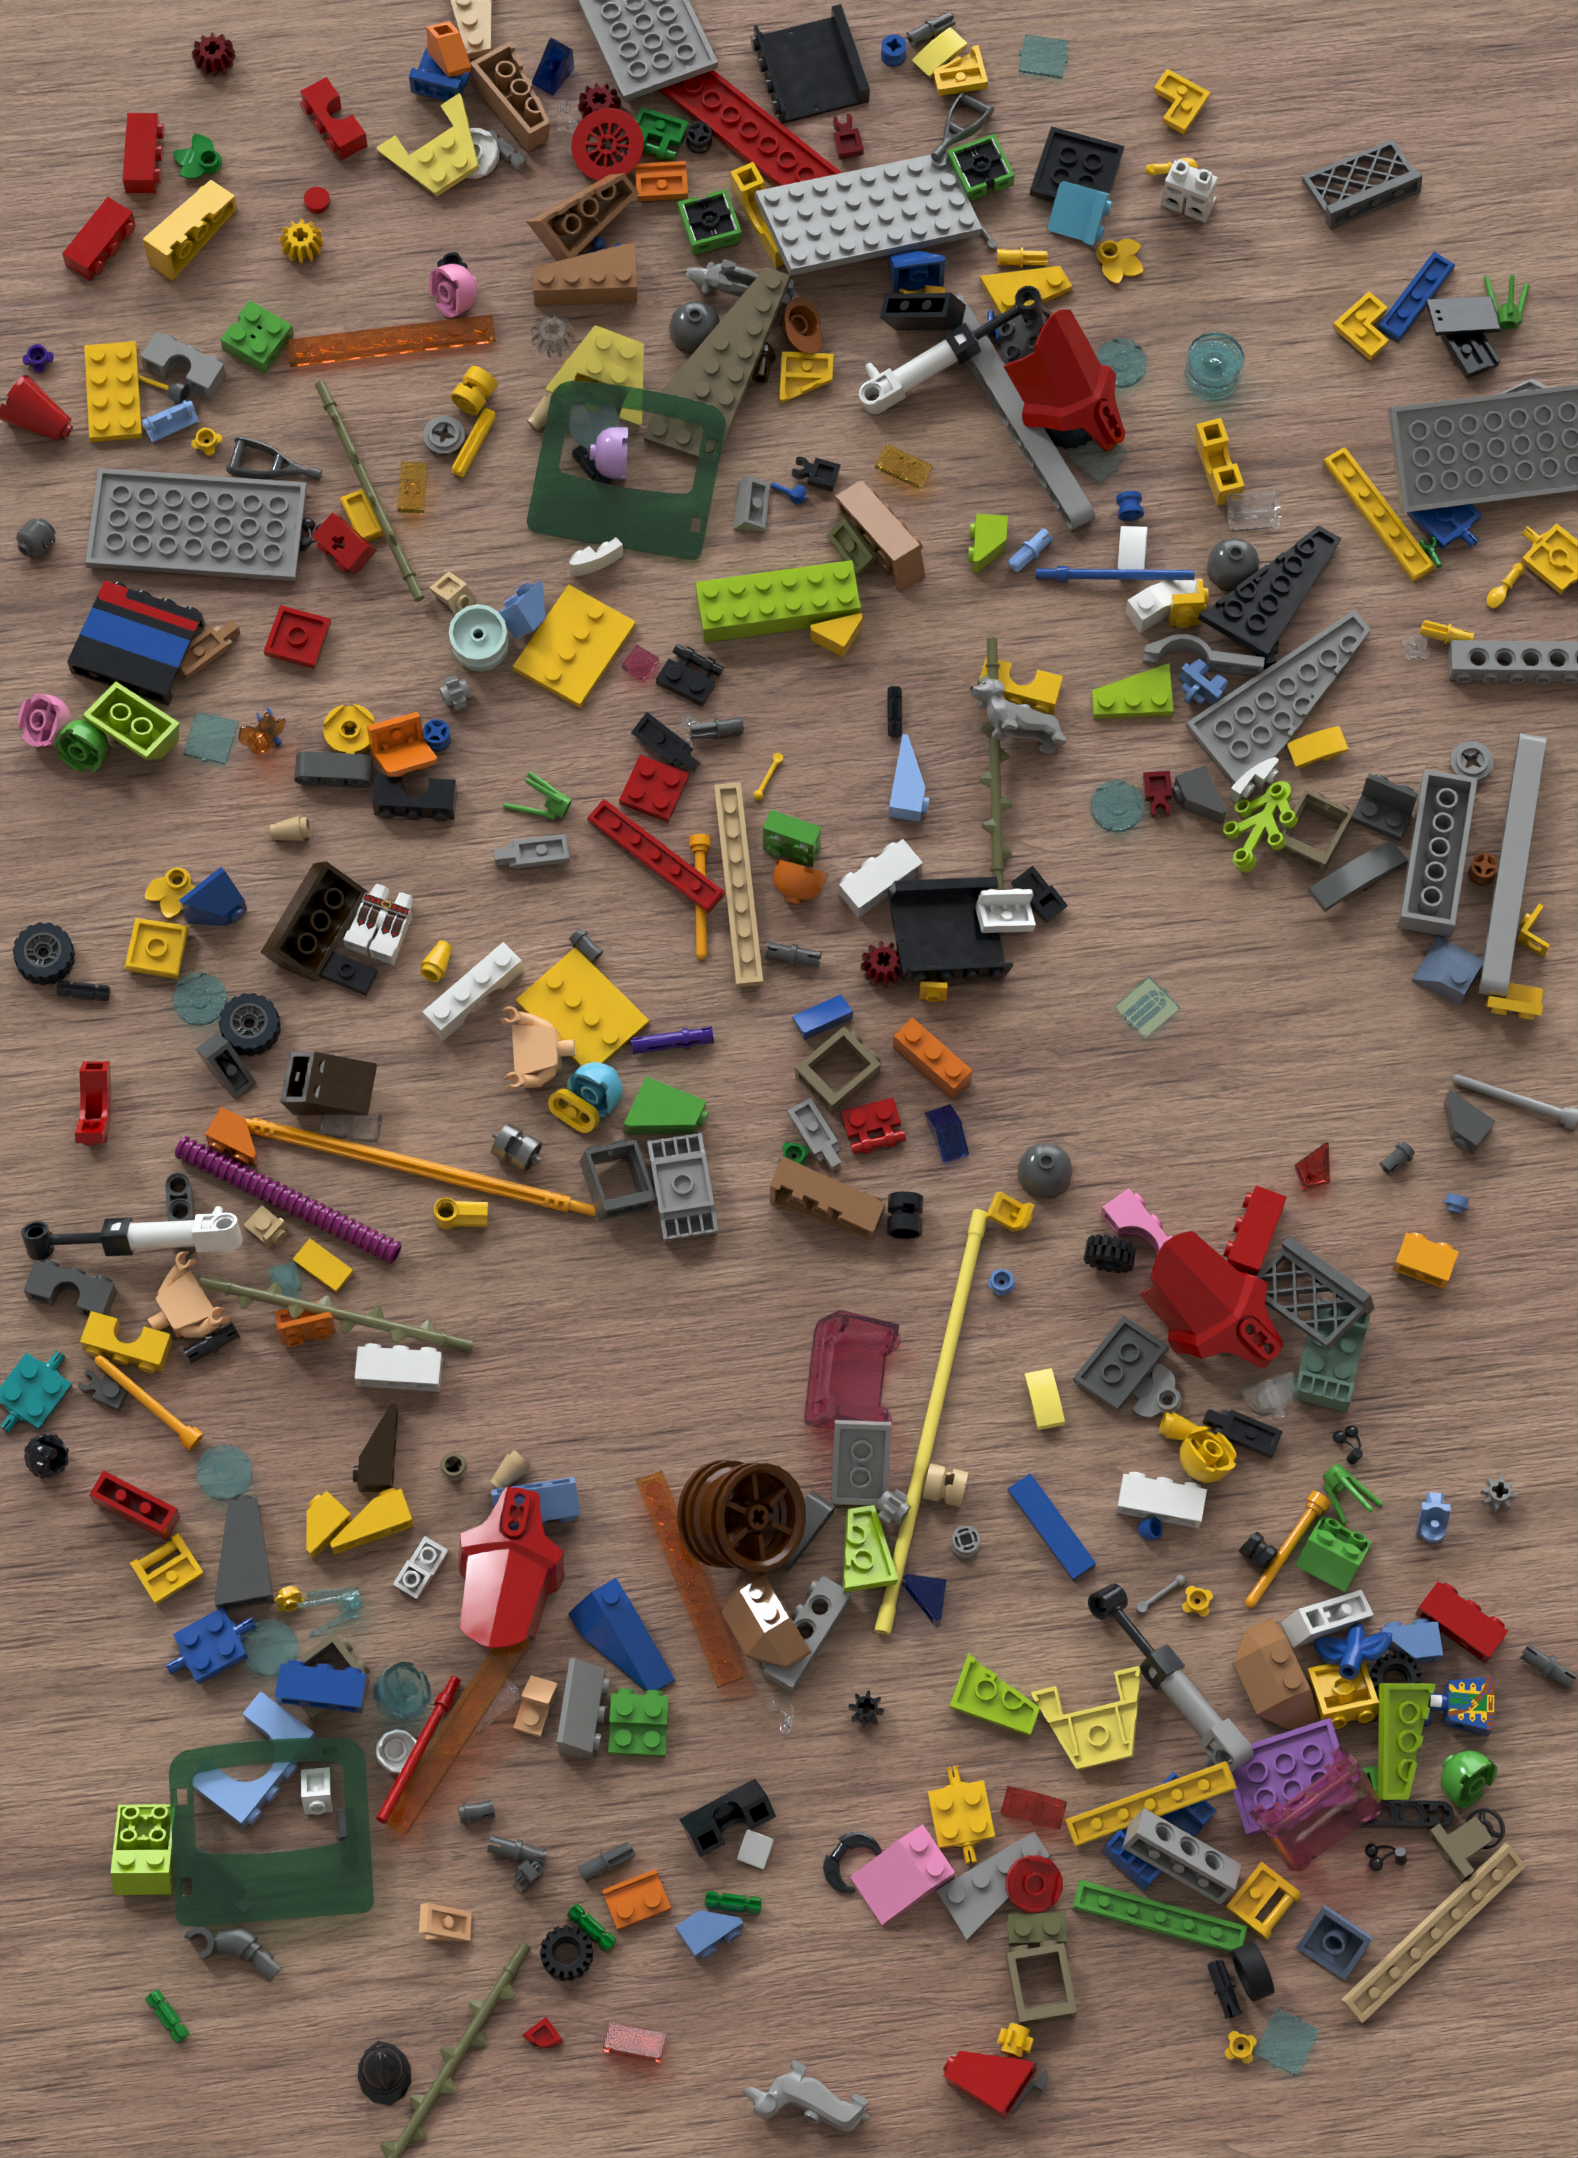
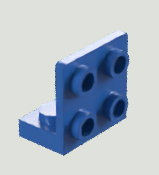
(433, 82)

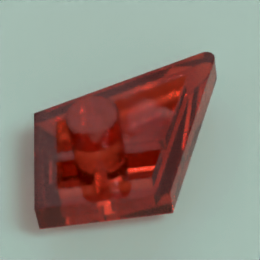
(1314, 1169)

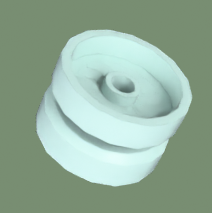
(482, 623)

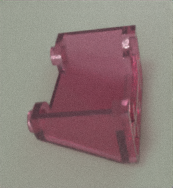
(848, 1369)
(1320, 1812)

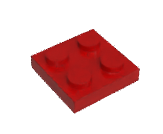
(297, 637)
(654, 788)

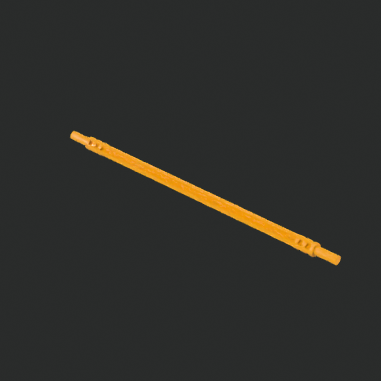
(418, 1166)

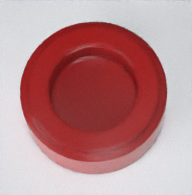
(316, 200)

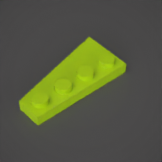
(1401, 1723)

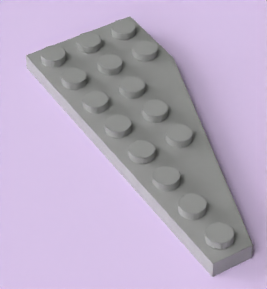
(1271, 707)

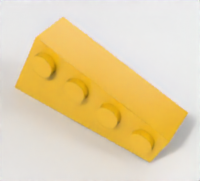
(188, 229)

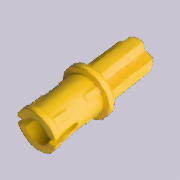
(1021, 257)
(1444, 632)

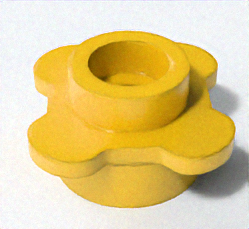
(206, 434)
(1197, 1593)
(288, 1599)
(1247, 2042)

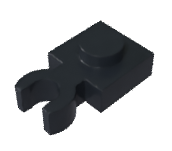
(820, 474)

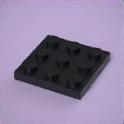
(1075, 160)

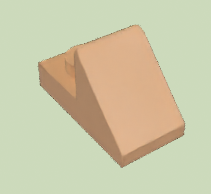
(535, 1706)
(444, 1923)

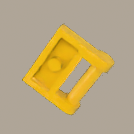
(172, 1575)
(1255, 1895)

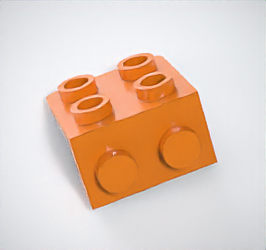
(400, 745)
(305, 1327)

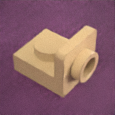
(453, 592)
(266, 1227)

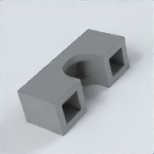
(166, 353)

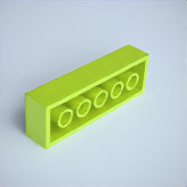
(776, 600)

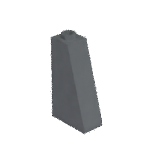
(243, 1561)

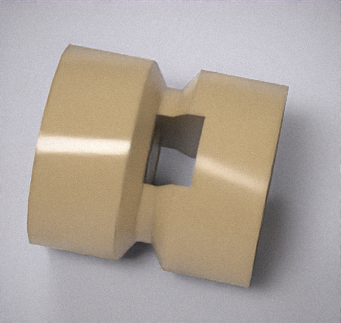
(945, 1485)

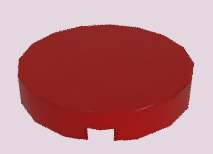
(1033, 1883)

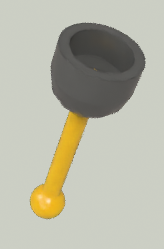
(177, 391)

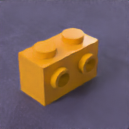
(1425, 1260)

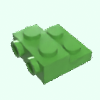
(638, 1723)

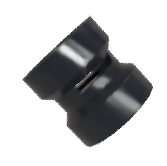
(1258, 1551)

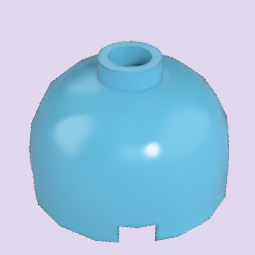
(597, 1085)

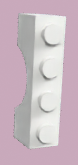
(454, 1005)

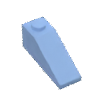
(908, 789)

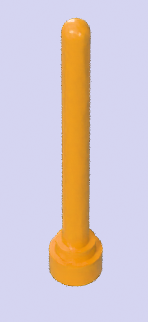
(700, 845)
(189, 1436)
(1315, 1506)

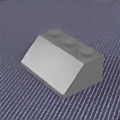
(582, 1709)

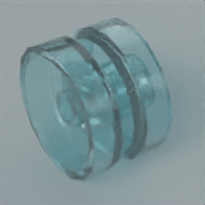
(1214, 365)

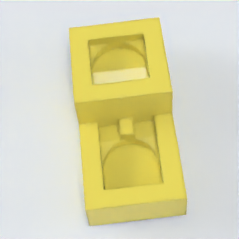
(940, 51)
(1044, 1399)

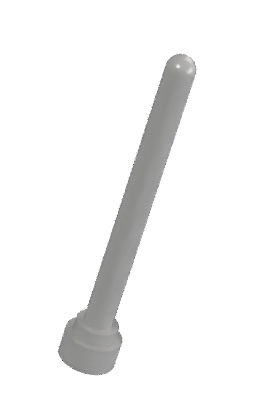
(1567, 1116)

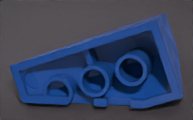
(616, 1630)

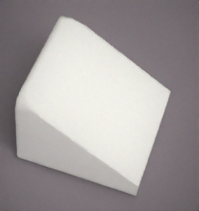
(755, 1849)

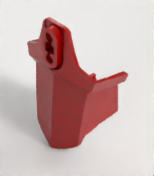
(1067, 384)
(1210, 1303)
(508, 1572)

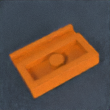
(661, 181)
(636, 1900)

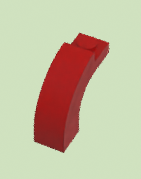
(94, 1103)

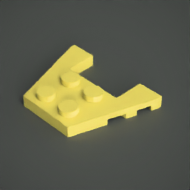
(444, 159)
(608, 360)
(1096, 1733)

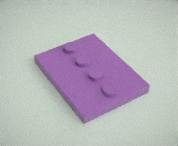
(1283, 1768)

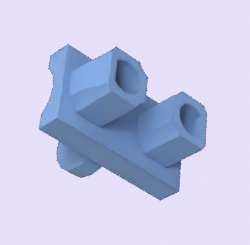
(1200, 688)
(1433, 1518)

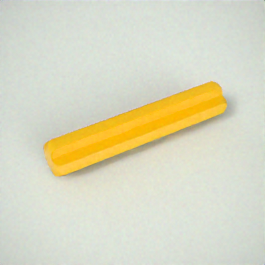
(473, 442)

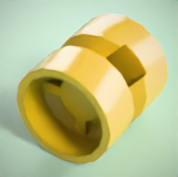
(474, 390)

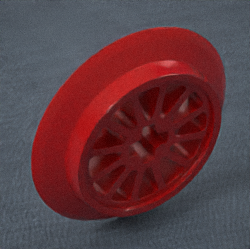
(595, 121)

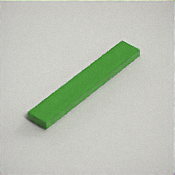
(1158, 1917)

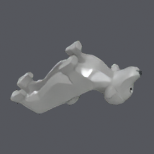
(728, 279)
(1015, 719)
(810, 2097)

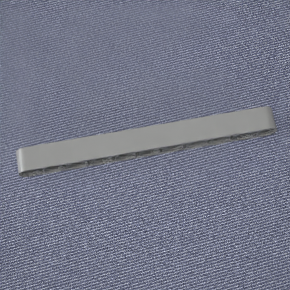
(1031, 441)
(1512, 866)

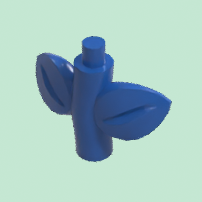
(1353, 1650)

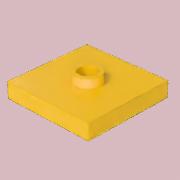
(156, 948)

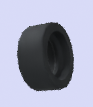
(1252, 1971)

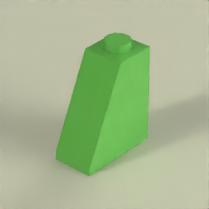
(664, 1111)

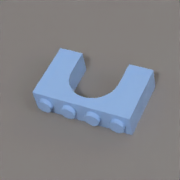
(244, 1799)

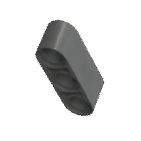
(333, 769)
(180, 1201)
(817, 1514)

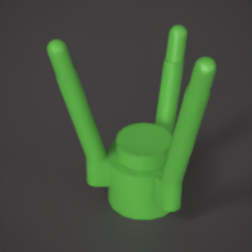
(1508, 314)
(557, 802)
(1340, 1480)

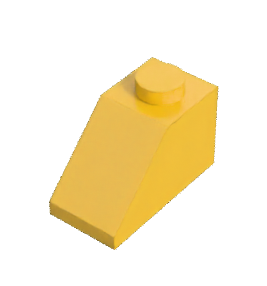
(324, 1522)

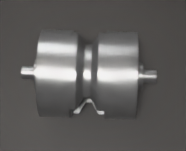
(513, 1146)

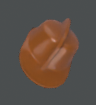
(802, 325)

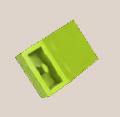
(142, 1850)

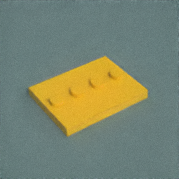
(574, 646)
(584, 1008)

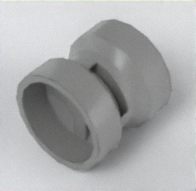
(964, 1548)

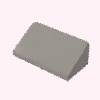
(751, 505)

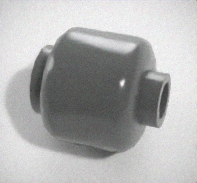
(35, 538)

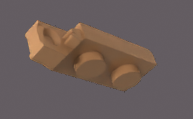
(208, 647)

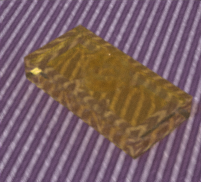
(903, 466)
(412, 487)

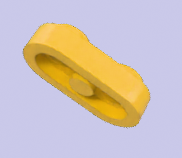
(575, 1111)

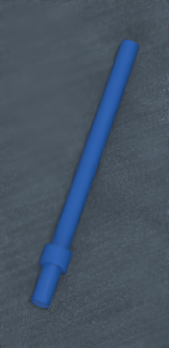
(1063, 574)

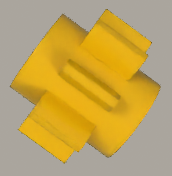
(1015, 2040)

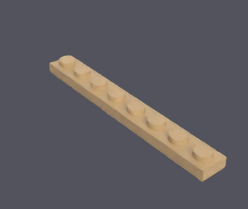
(738, 885)
(1433, 1933)

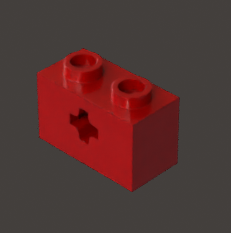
(356, 550)

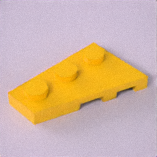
(1004, 286)

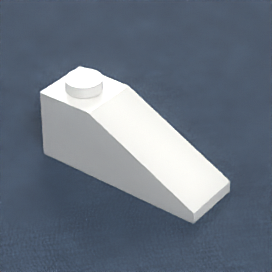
(1154, 602)
(1326, 1618)

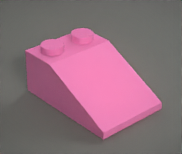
(903, 1875)

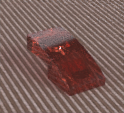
(1033, 1807)

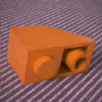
(447, 49)
(231, 1134)

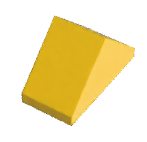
(837, 634)

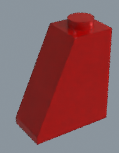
(989, 2079)

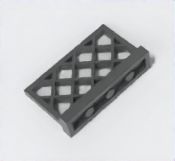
(1371, 197)
(1328, 1280)

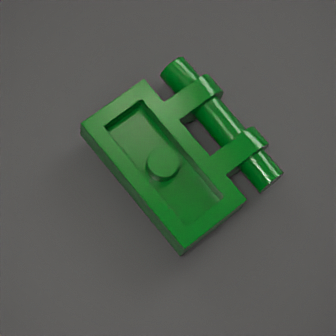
(662, 128)

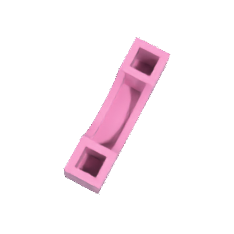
(1129, 1217)

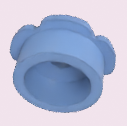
(1456, 1203)
(998, 1275)

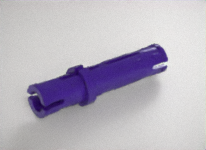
(672, 1040)

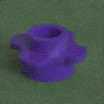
(38, 351)

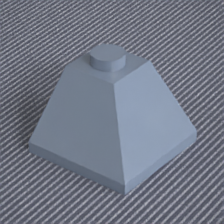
(1448, 970)

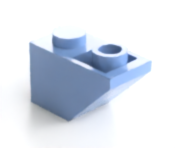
(524, 610)
(1417, 1640)
(707, 1930)

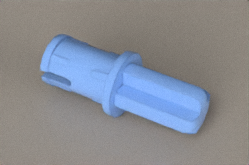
(1030, 550)

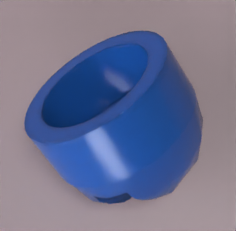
(1150, 1529)

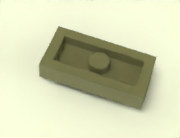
(852, 545)
(1036, 1928)

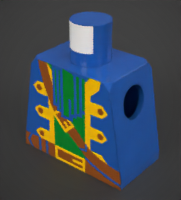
(1467, 1705)

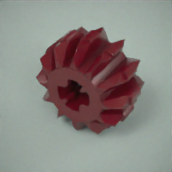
(213, 54)
(598, 99)
(879, 973)

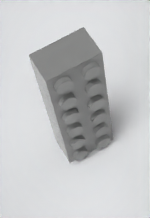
(1437, 853)

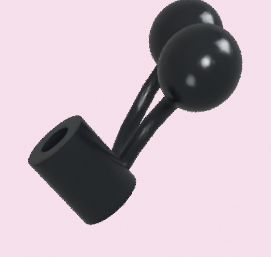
(308, 524)
(1341, 1437)
(1376, 1863)

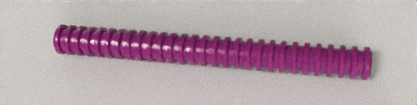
(287, 1199)

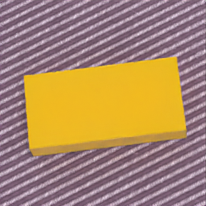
(361, 515)
(323, 1265)

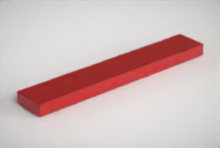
(656, 856)

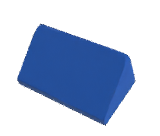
(823, 1017)

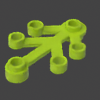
(1277, 795)

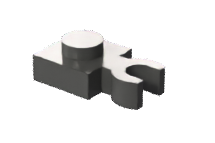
(106, 1390)

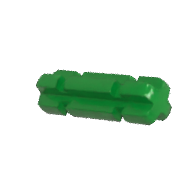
(733, 1902)
(591, 1927)
(167, 2016)

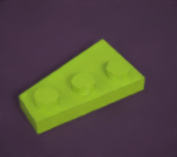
(1135, 696)
(866, 1552)
(992, 1700)

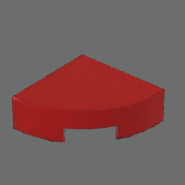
(543, 2035)

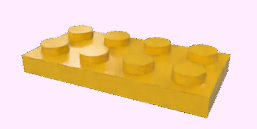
(113, 391)

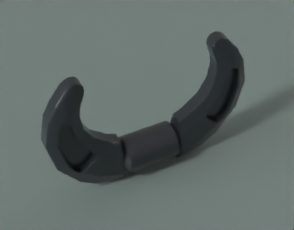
(832, 1867)

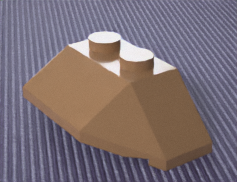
(763, 1622)
(1274, 1678)

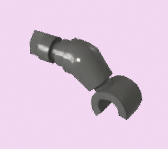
(239, 1943)

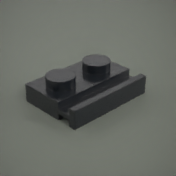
(1471, 353)

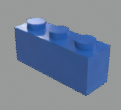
(321, 1687)

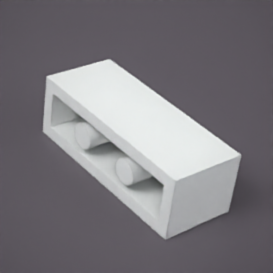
(870, 883)
(398, 1368)
(1161, 1499)

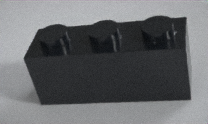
(923, 311)

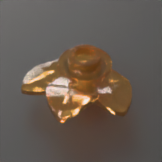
(261, 737)

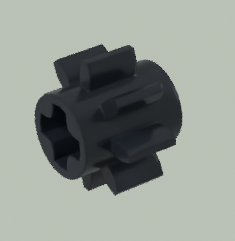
(871, 1717)

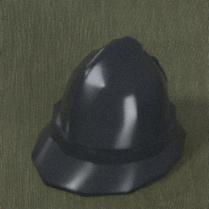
(384, 2073)

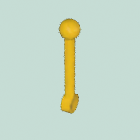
(777, 760)

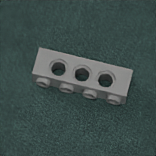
(821, 1592)
(1181, 1856)

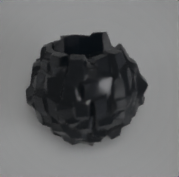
(46, 1455)

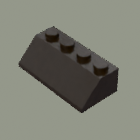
(314, 921)

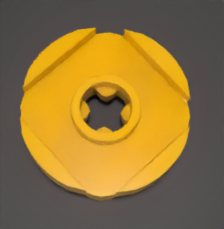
(348, 716)

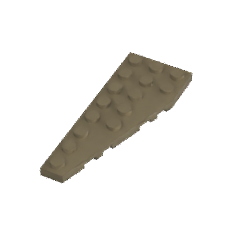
(722, 365)

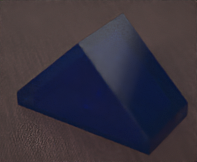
(554, 67)
(947, 1133)
(928, 1595)

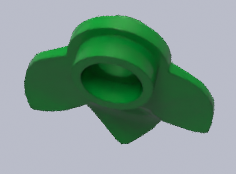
(194, 158)

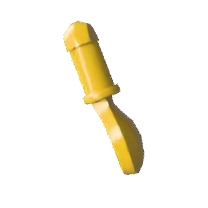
(1153, 169)
(1498, 595)

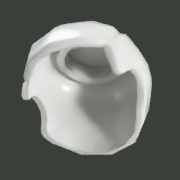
(394, 1750)

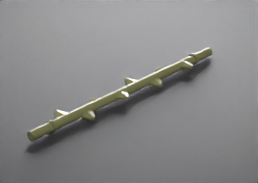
(408, 574)
(993, 777)
(347, 1319)
(453, 2056)

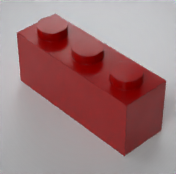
(142, 153)
(99, 239)
(1254, 1230)
(135, 1505)
(1462, 1621)

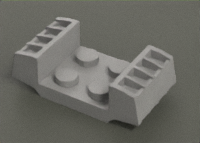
(682, 1187)

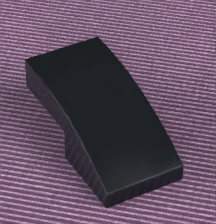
(1045, 898)

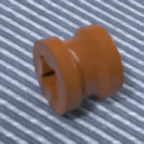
(1485, 863)

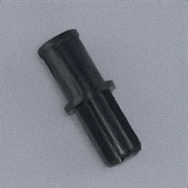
(1224, 1989)

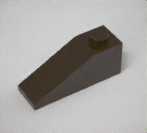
(377, 1459)

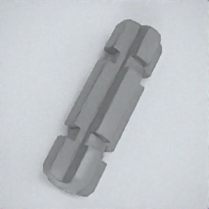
(508, 152)

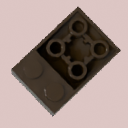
(327, 1084)

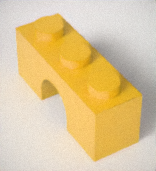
(1213, 450)
(1040, 694)
(147, 1352)

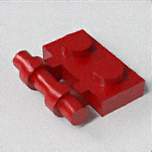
(871, 1119)

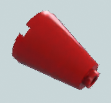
(35, 411)

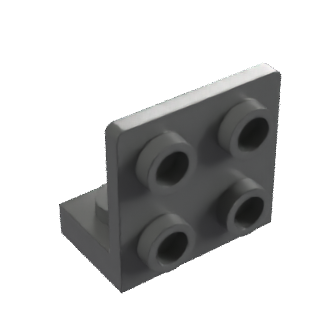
(1019, 336)
(1385, 806)

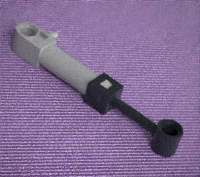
(1164, 1670)

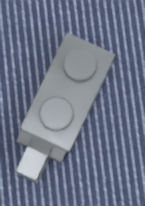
(534, 852)
(816, 1133)

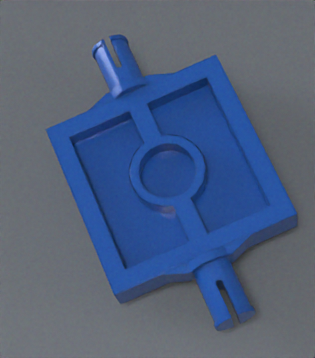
(1448, 523)
(210, 1645)

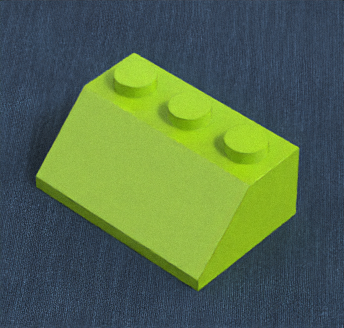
(134, 722)

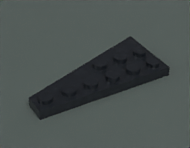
(1268, 599)

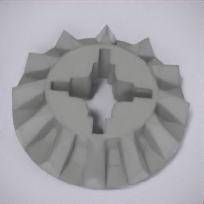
(438, 426)
(1469, 750)

